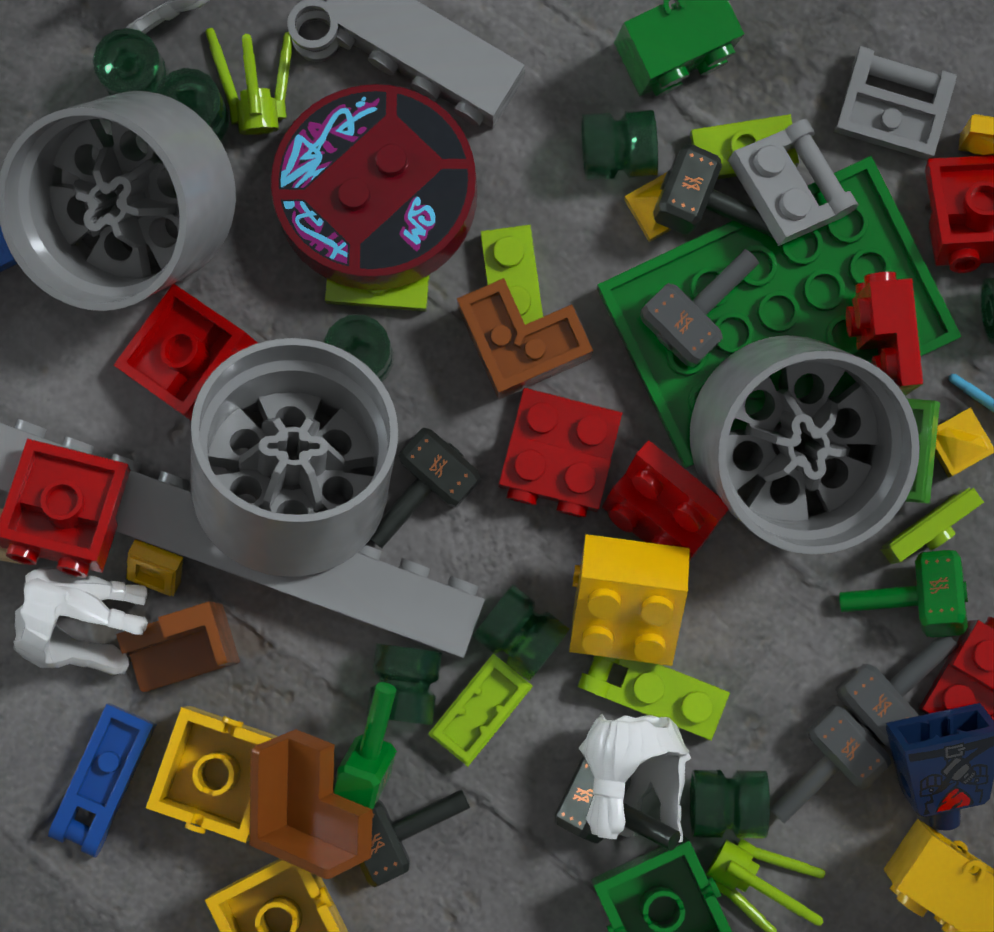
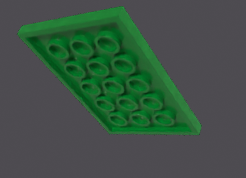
(791, 292)

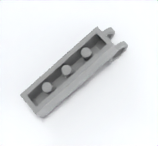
(421, 46)

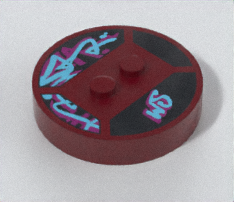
(374, 186)

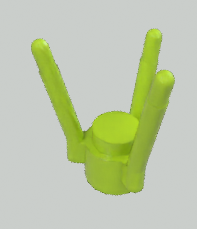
(256, 111)
(735, 869)

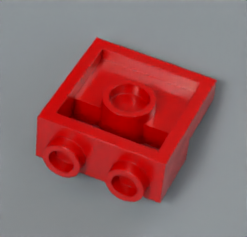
(961, 211)
(886, 320)
(180, 349)
(560, 452)
(664, 502)
(62, 508)
(967, 673)

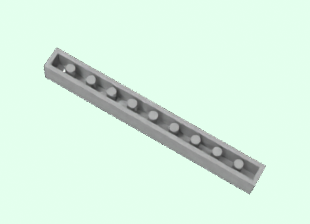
(361, 587)

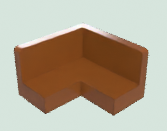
(516, 352)
(181, 646)
(298, 813)

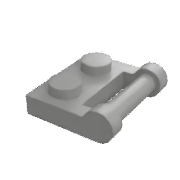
(890, 117)
(779, 188)

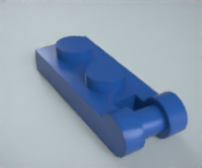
(102, 778)

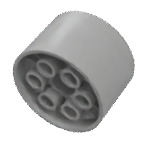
(49, 218)
(289, 384)
(859, 494)

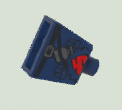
(944, 761)

